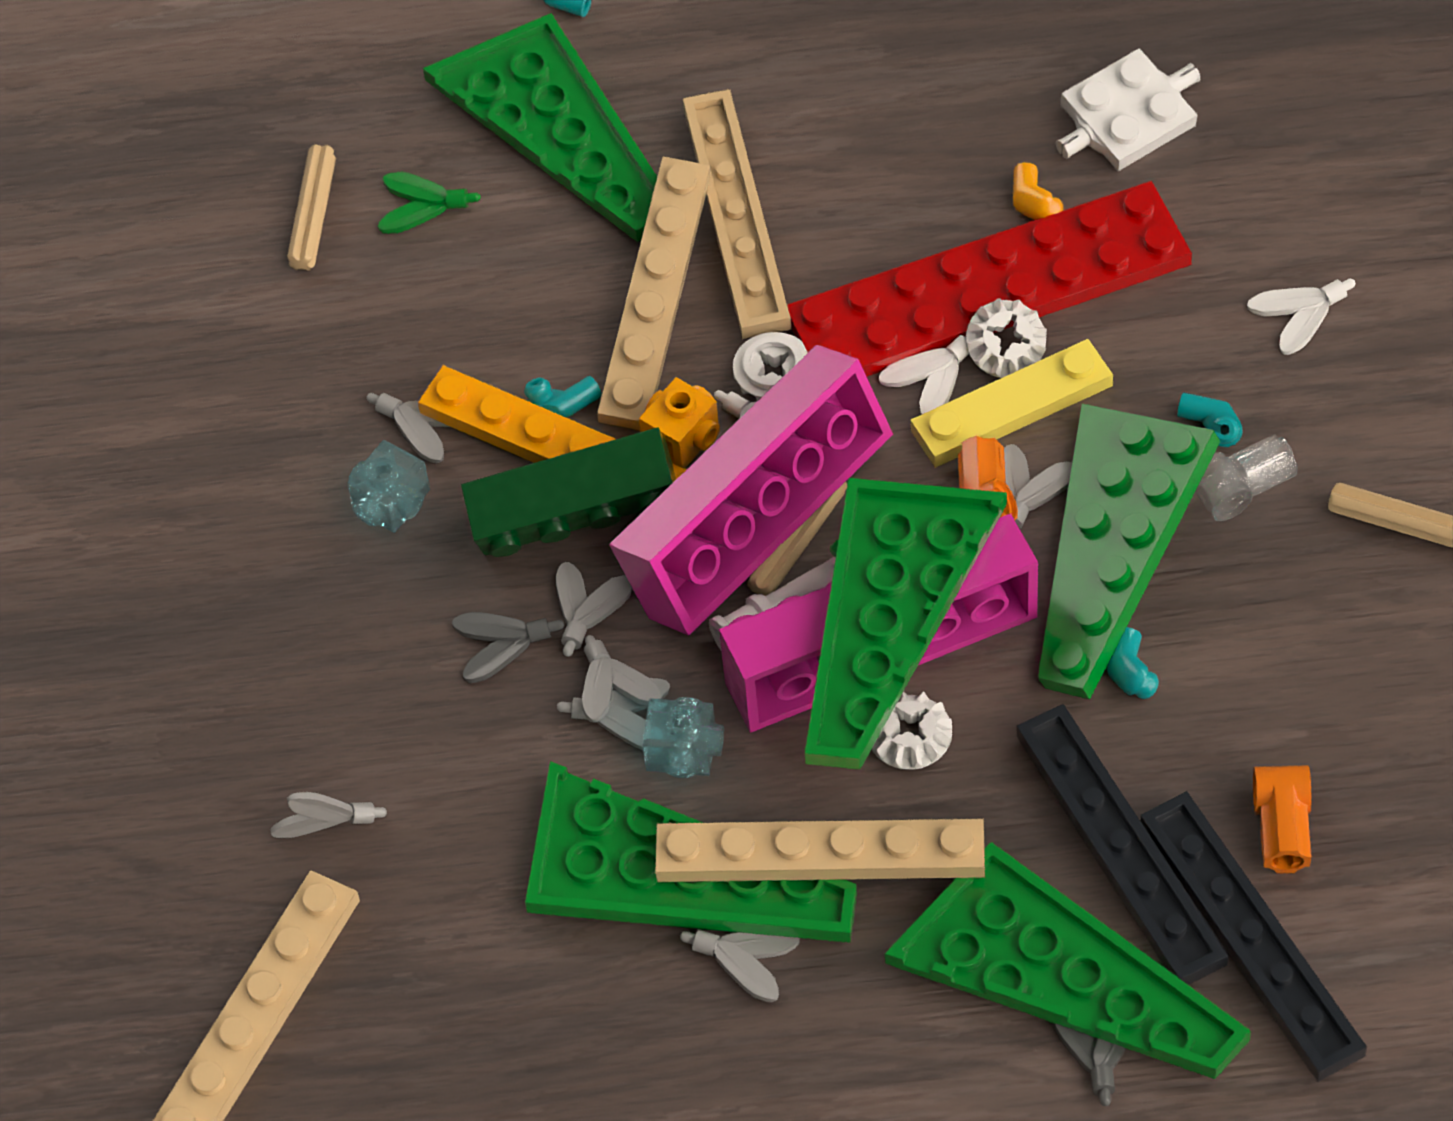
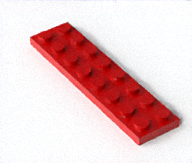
(1041, 262)

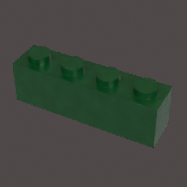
(568, 493)

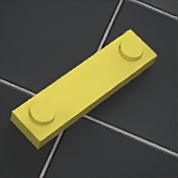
(1012, 401)

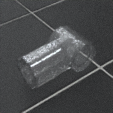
(1236, 479)

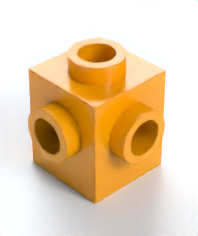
(685, 418)

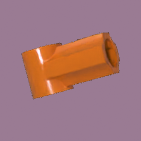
(983, 468)
(1283, 804)

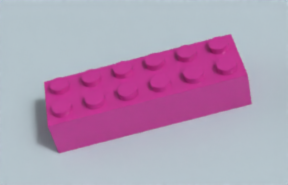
(752, 489)
(776, 653)

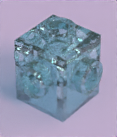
(388, 487)
(681, 737)

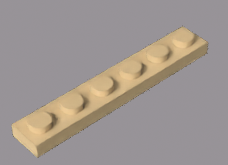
(737, 215)
(654, 292)
(820, 850)
(261, 1002)

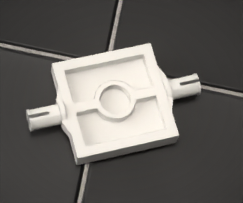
(1128, 110)

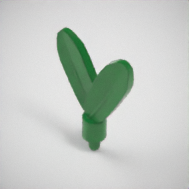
(428, 201)

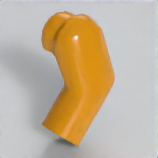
(1029, 197)

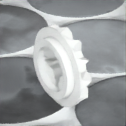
(985, 346)
(772, 349)
(908, 750)

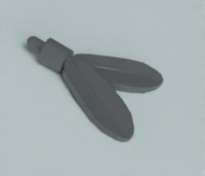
(508, 639)
(1095, 1057)

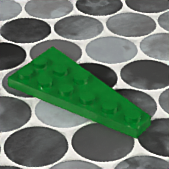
(552, 111)
(1050, 958)

